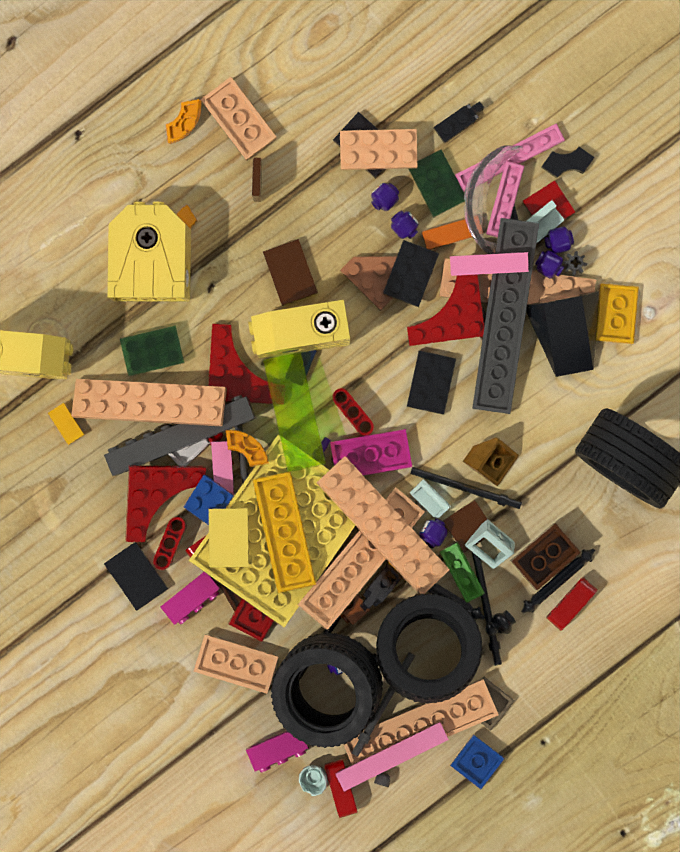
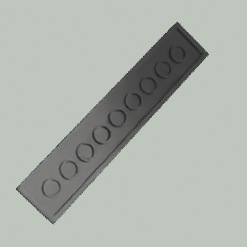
(505, 321)

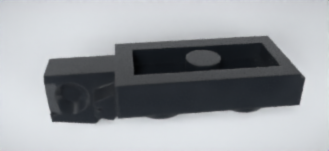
(458, 121)
(381, 587)

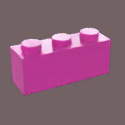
(190, 598)
(275, 750)

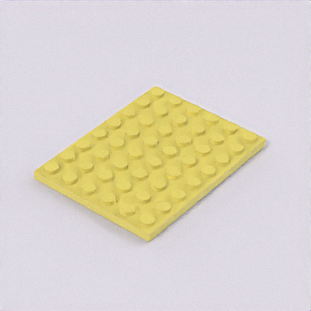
(323, 526)

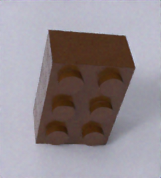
(545, 556)

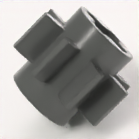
(578, 259)

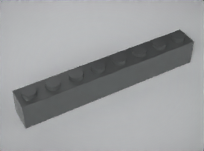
(175, 438)

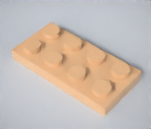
(238, 118)
(378, 149)
(236, 663)

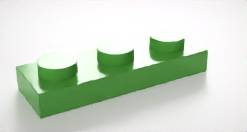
(462, 572)

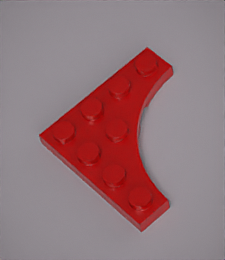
(457, 319)
(230, 372)
(150, 489)

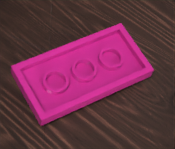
(375, 452)

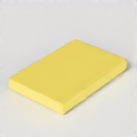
(228, 538)

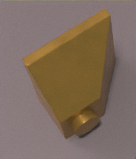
(491, 459)

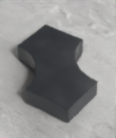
(574, 161)

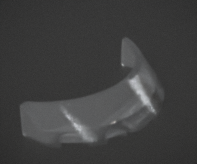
(476, 195)

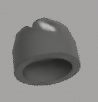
(382, 779)

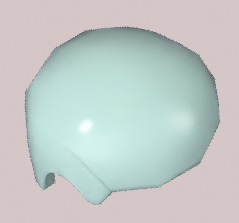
(313, 780)

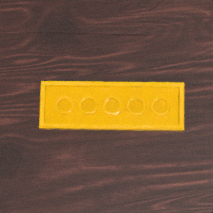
(284, 532)

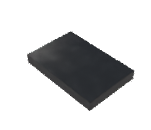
(136, 576)

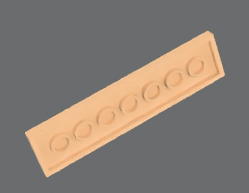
(541, 288)
(149, 402)
(383, 526)
(352, 569)
(455, 715)

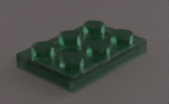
(437, 183)
(152, 351)

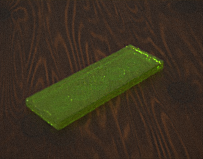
(294, 412)

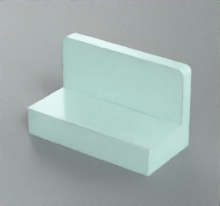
(547, 218)

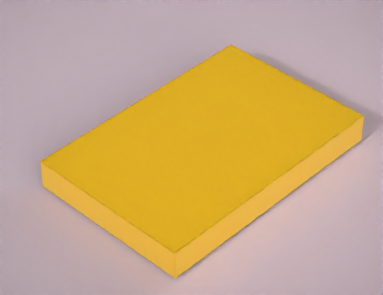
(616, 313)

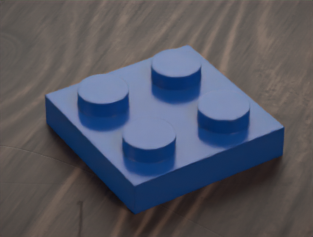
(207, 496)
(477, 761)

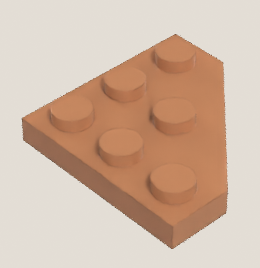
(370, 277)

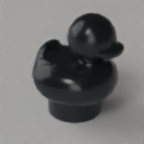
(502, 624)

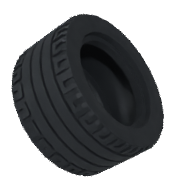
(631, 457)
(429, 607)
(306, 722)

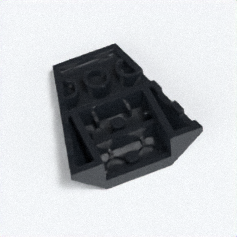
(567, 331)

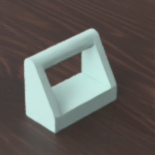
(430, 499)
(497, 538)

